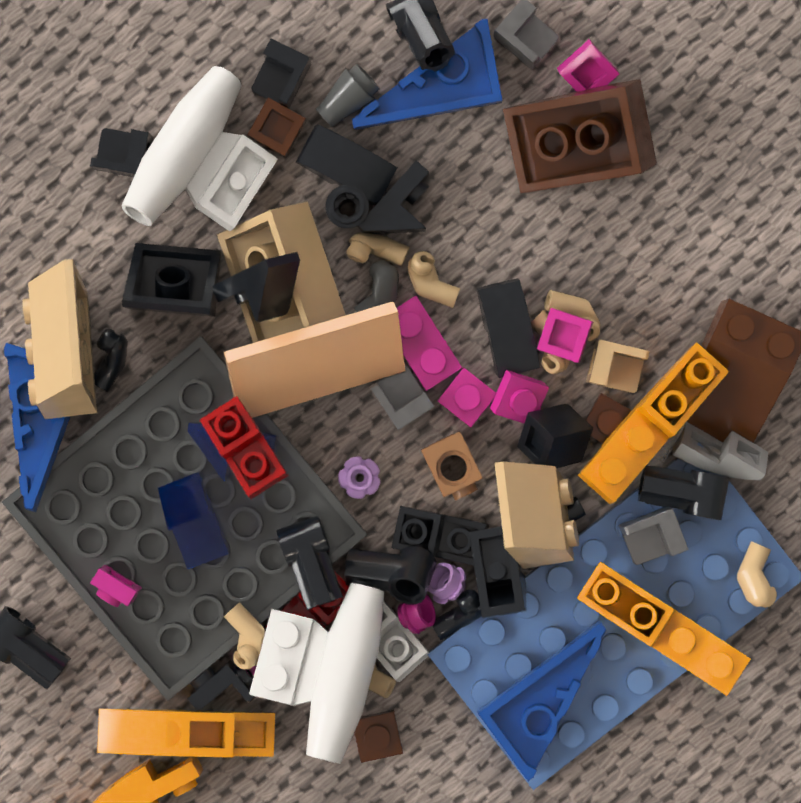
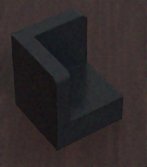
(281, 73)
(121, 151)
(555, 436)

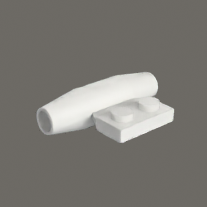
(196, 156)
(329, 669)

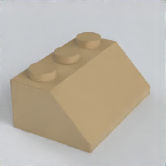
(278, 234)
(60, 343)

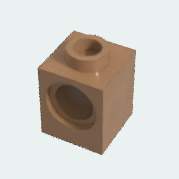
(438, 451)

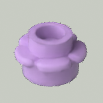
(348, 481)
(447, 583)

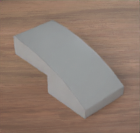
(732, 458)

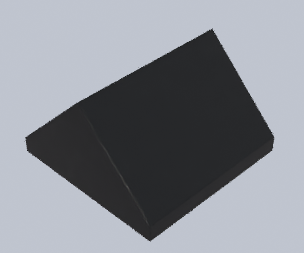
(172, 280)

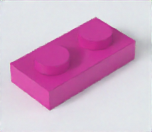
(424, 345)

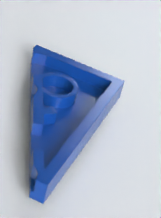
(462, 85)
(34, 436)
(531, 709)

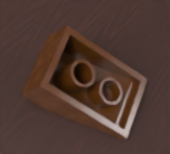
(581, 137)
(759, 363)

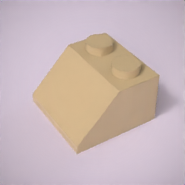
(536, 514)

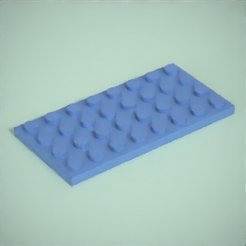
(625, 671)

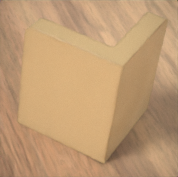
(616, 366)

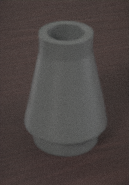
(349, 93)

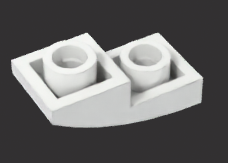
(399, 648)

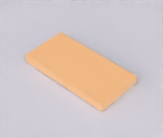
(317, 360)

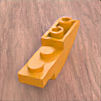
(652, 423)
(663, 628)
(186, 733)
(146, 786)

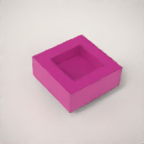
(587, 68)
(565, 335)
(518, 396)
(467, 397)
(114, 587)

